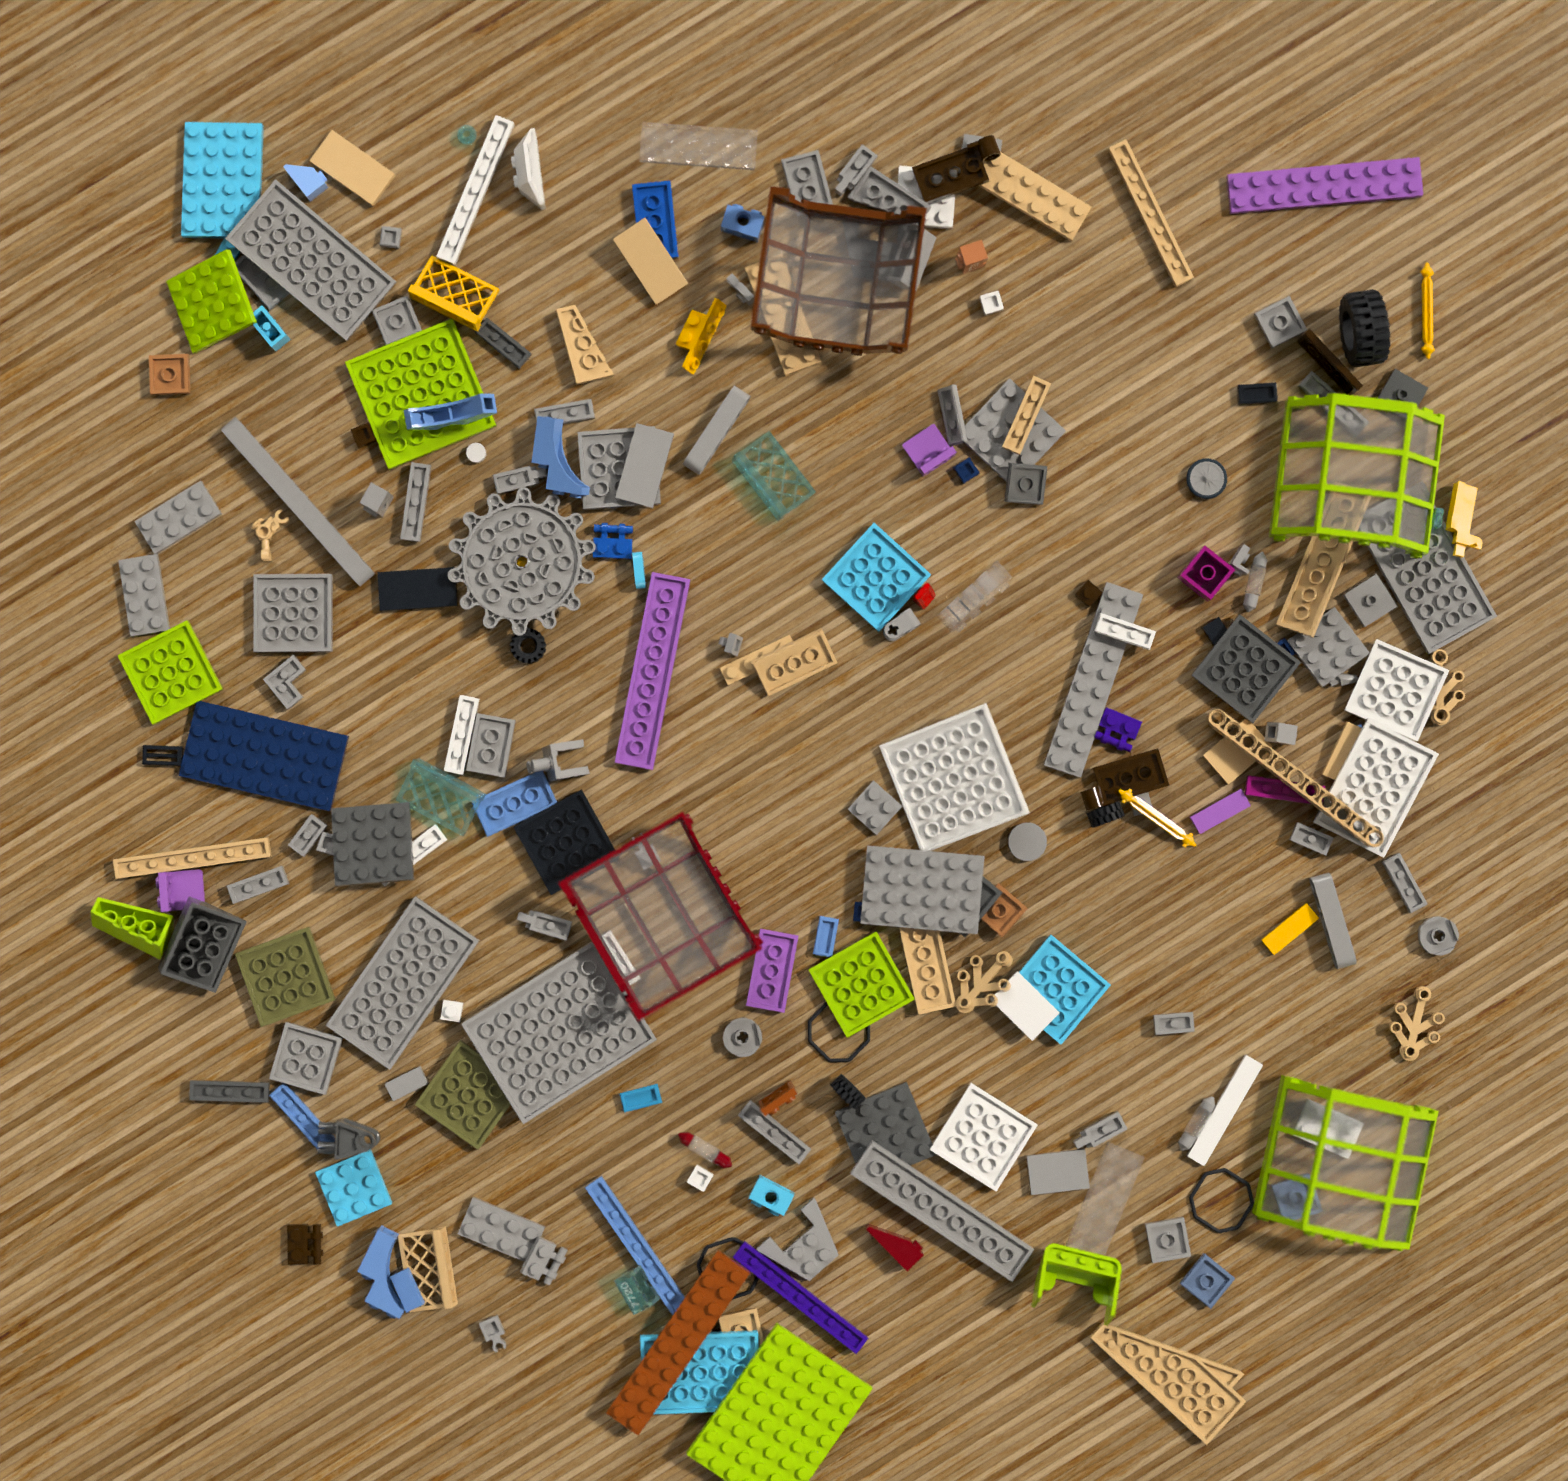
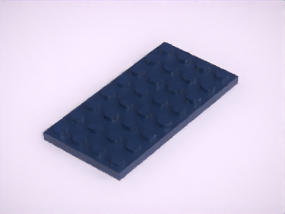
(263, 755)

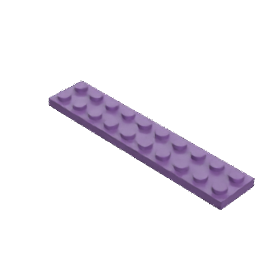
(1324, 185)
(652, 671)

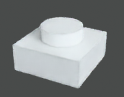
(991, 303)
(451, 1010)
(700, 1178)

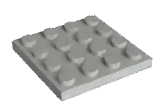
(992, 423)
(601, 466)
(293, 613)

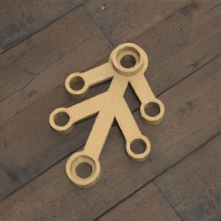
(1440, 707)
(982, 984)
(1415, 1026)

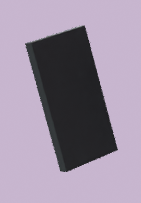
(416, 589)

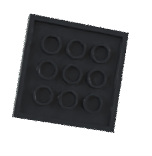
(564, 839)

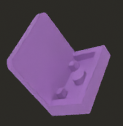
(177, 887)

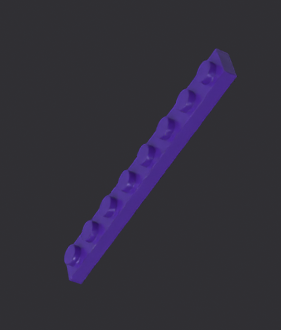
(800, 1297)

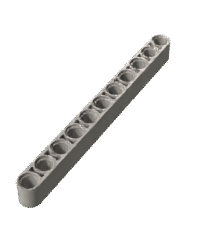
(297, 501)

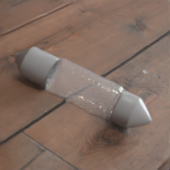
(1255, 582)
(1196, 1123)

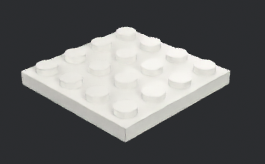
(1396, 690)
(983, 1137)

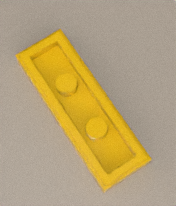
(1289, 929)

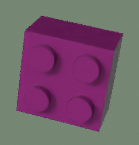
(1206, 573)

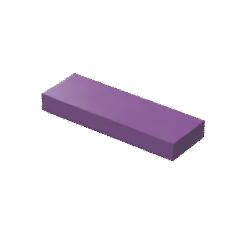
(1220, 811)

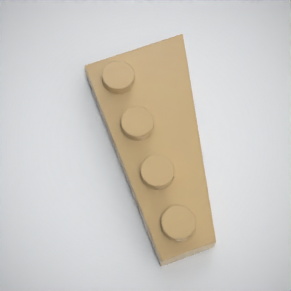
(583, 353)

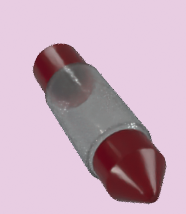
(705, 1150)

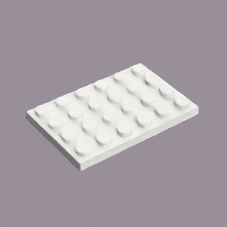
(1379, 783)

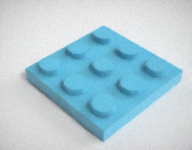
(354, 1187)

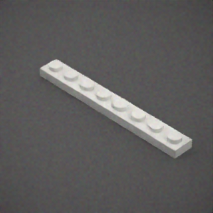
(475, 190)

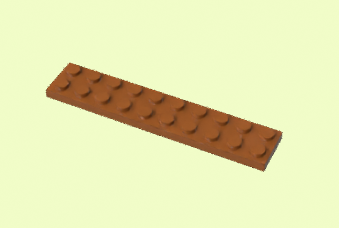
(678, 1342)

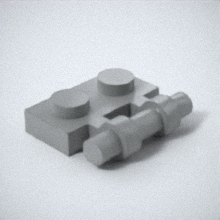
(538, 1258)

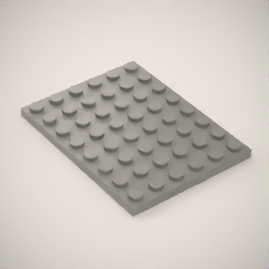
(557, 1033)

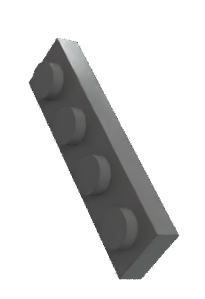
(229, 1091)

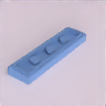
(299, 1114)

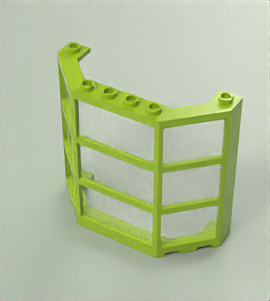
(1357, 471)
(1344, 1165)

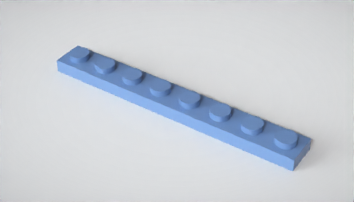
(635, 1243)

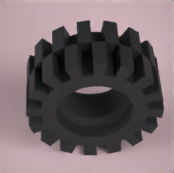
(528, 657)
(1105, 814)
(847, 1091)

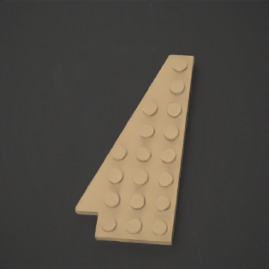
(1185, 1383)

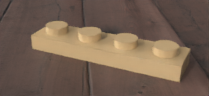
(1026, 415)
(743, 667)

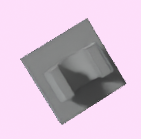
(732, 644)

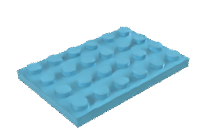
(219, 176)
(709, 1371)

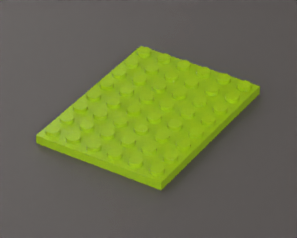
(780, 1413)

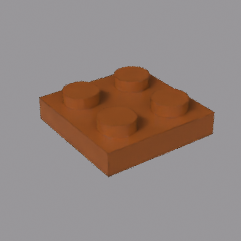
(774, 1100)

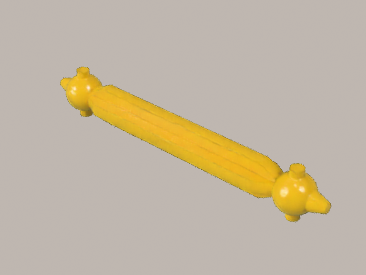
(1427, 310)
(1157, 818)

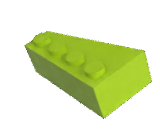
(134, 925)

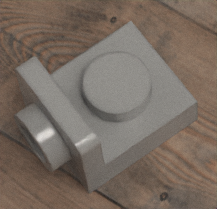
(1240, 557)

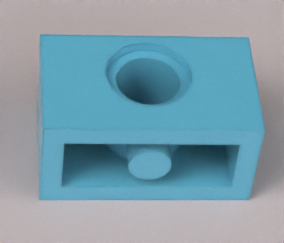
(270, 329)
(783, 1196)

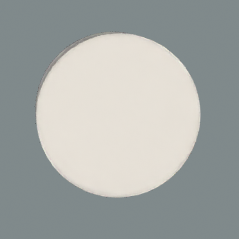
(476, 452)

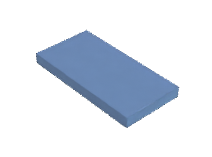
(515, 803)

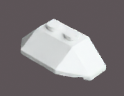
(528, 169)

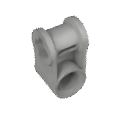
(903, 623)

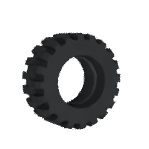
(1364, 328)

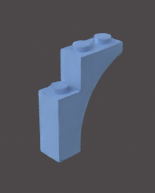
(455, 412)
(550, 455)
(377, 1267)

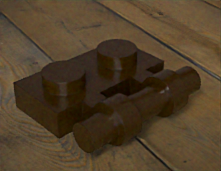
(298, 1244)

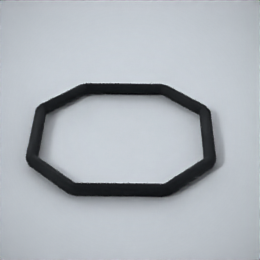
(821, 1052)
(1208, 1224)
(720, 1243)

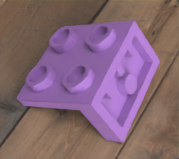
(928, 450)

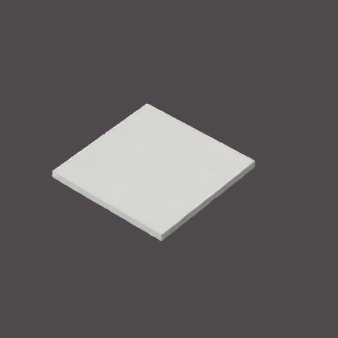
(954, 778)

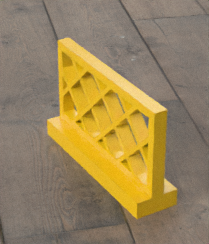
(442, 304)

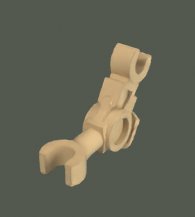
(266, 531)

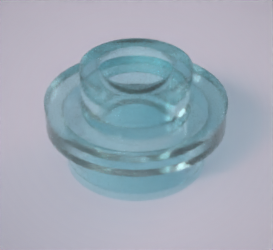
(467, 140)

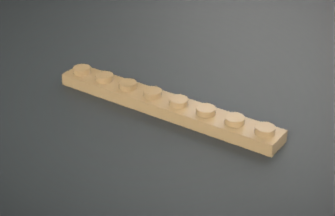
(1150, 213)
(192, 858)

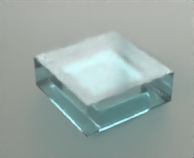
(1437, 518)

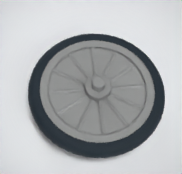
(1206, 478)

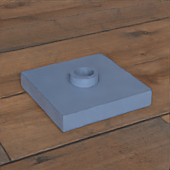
(1207, 1280)

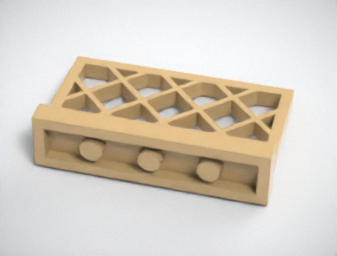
(443, 1263)

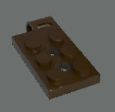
(969, 162)
(1109, 779)

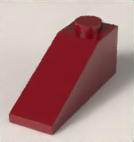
(901, 1248)

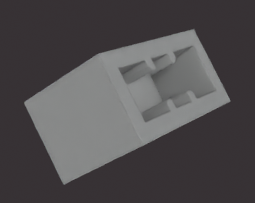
(376, 500)

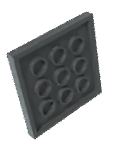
(1245, 668)
(372, 844)
(891, 1122)

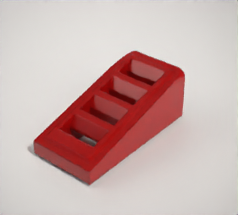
(924, 596)

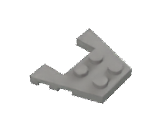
(810, 1251)

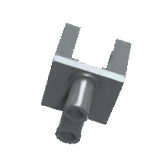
(348, 1139)

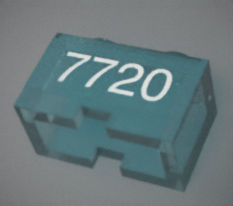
(636, 1290)

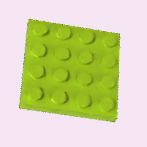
(211, 301)
(170, 672)
(861, 984)

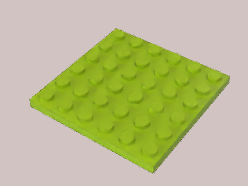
(416, 373)

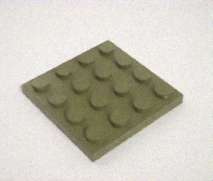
(285, 976)
(465, 1096)

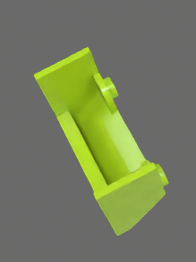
(1082, 1268)

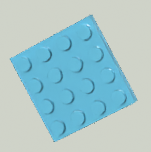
(876, 577)
(1065, 984)

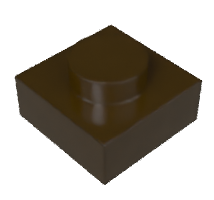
(363, 435)
(1088, 593)

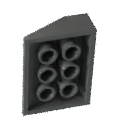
(201, 945)

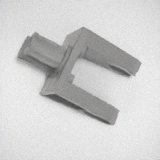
(549, 762)

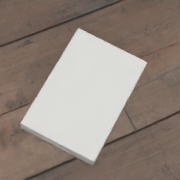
(1025, 1006)

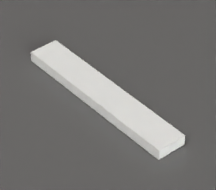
(1225, 1110)

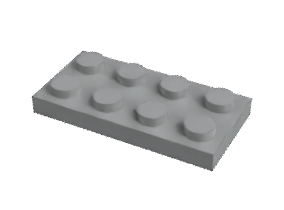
(178, 517)
(144, 595)
(500, 1229)

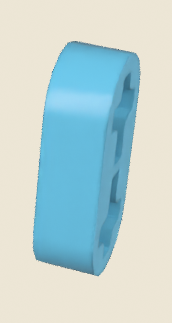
(639, 572)

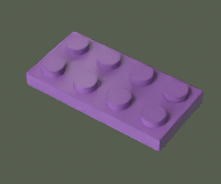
(772, 971)

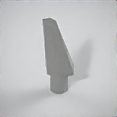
(1344, 679)

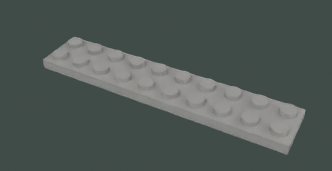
(1091, 685)
(942, 1210)

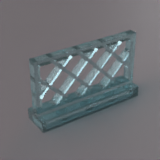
(758, 482)
(447, 781)

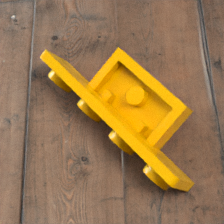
(698, 334)

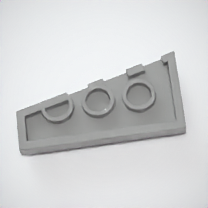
(884, 194)

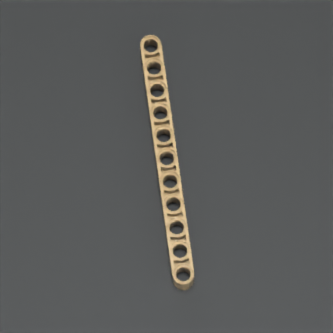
(1304, 780)

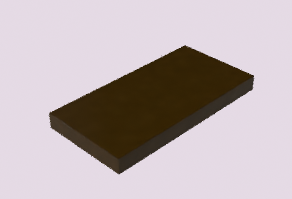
(1329, 363)

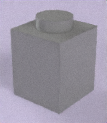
(1281, 733)

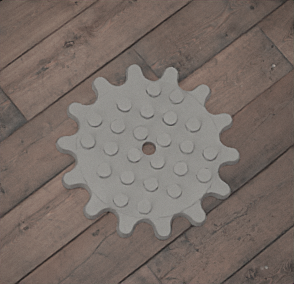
(515, 532)

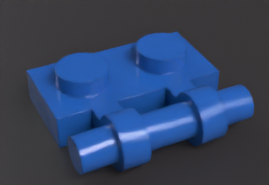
(613, 547)

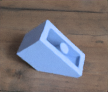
(308, 180)

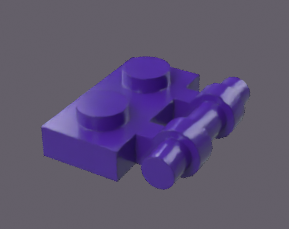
(1118, 723)

